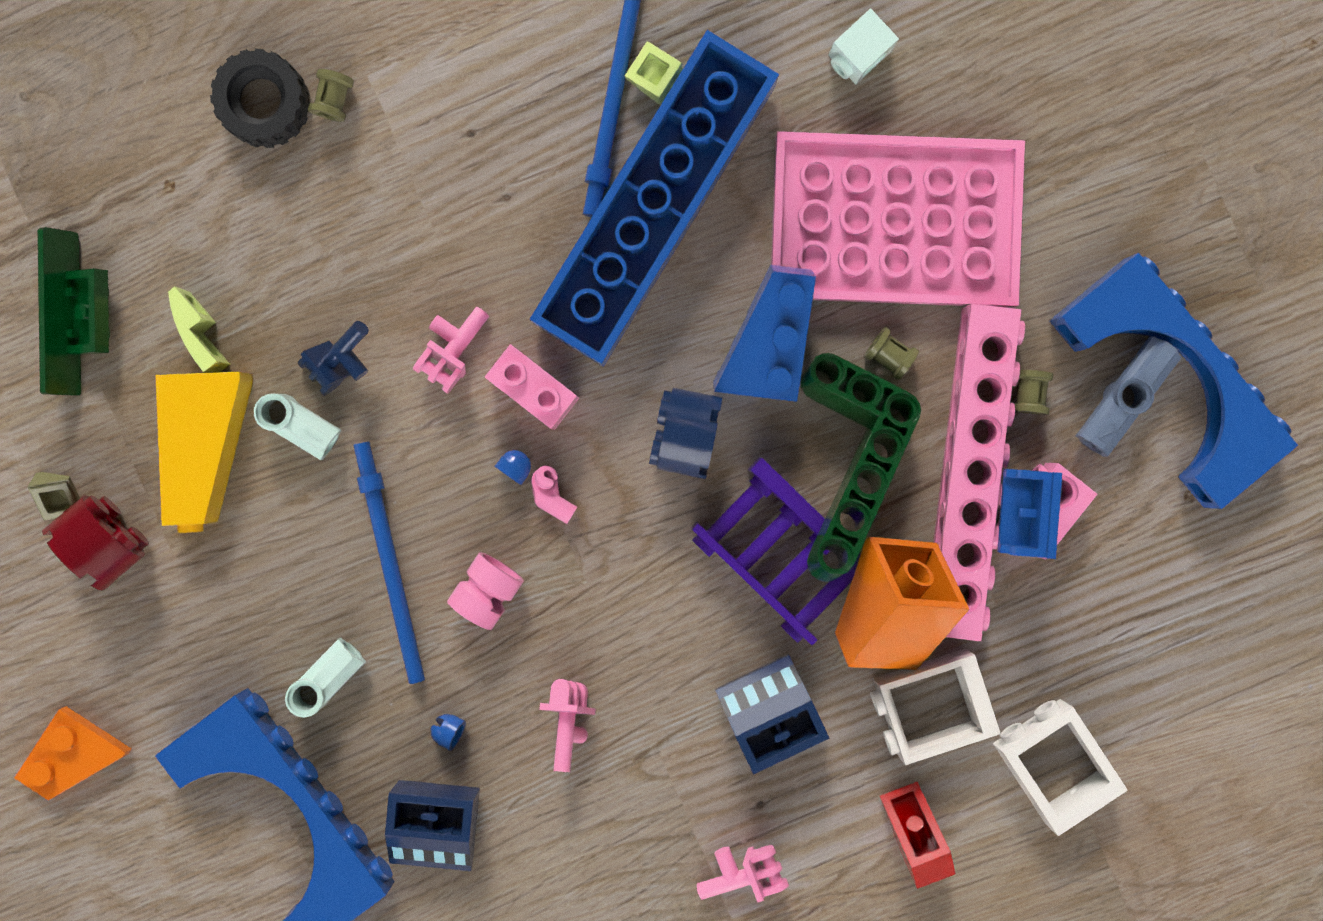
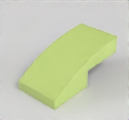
(654, 72)
(191, 323)

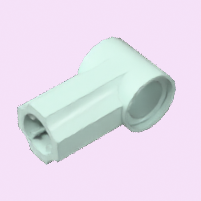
(299, 426)
(325, 677)

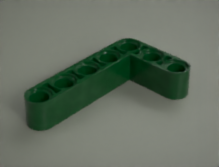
(866, 462)

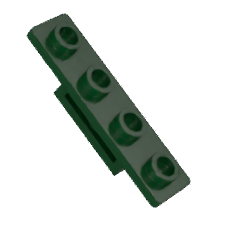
(70, 312)

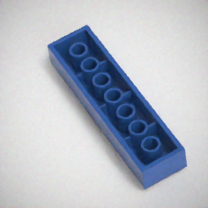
(655, 198)

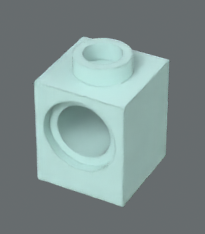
(862, 47)

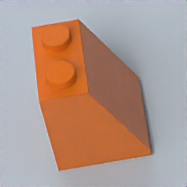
(898, 605)

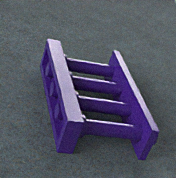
(794, 512)

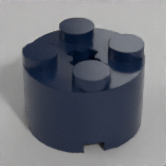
(688, 432)

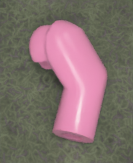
(547, 494)

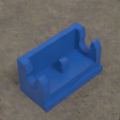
(1029, 513)

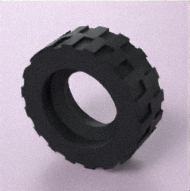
(232, 80)

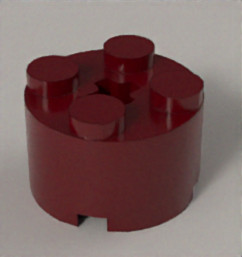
(94, 541)

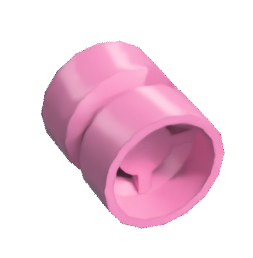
(484, 592)

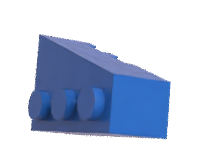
(772, 339)

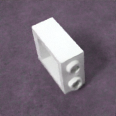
(982, 723)
(1082, 798)

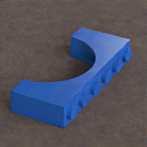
(1240, 431)
(247, 741)

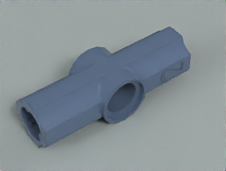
(1144, 377)

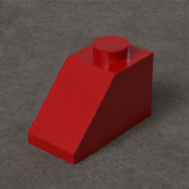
(918, 835)

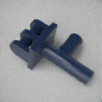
(333, 363)

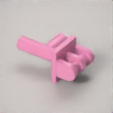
(448, 357)
(568, 700)
(752, 874)

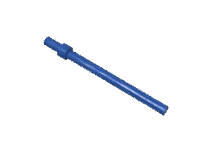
(598, 173)
(371, 485)

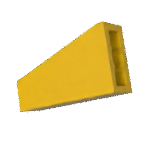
(197, 443)

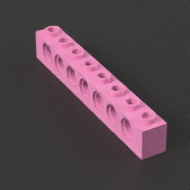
(961, 449)

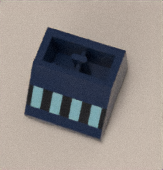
(771, 714)
(432, 825)

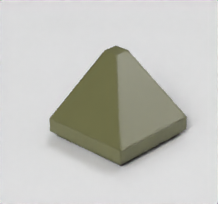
(52, 494)

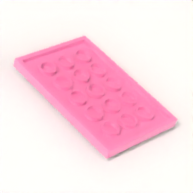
(900, 217)

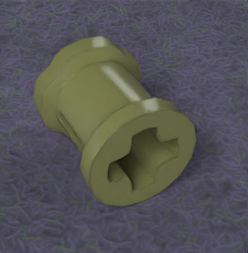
(331, 95)
(891, 353)
(1033, 392)

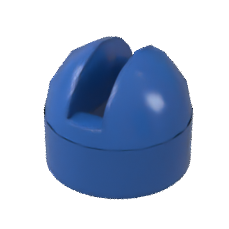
(515, 465)
(449, 732)

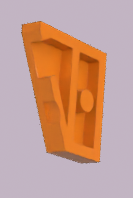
(68, 754)

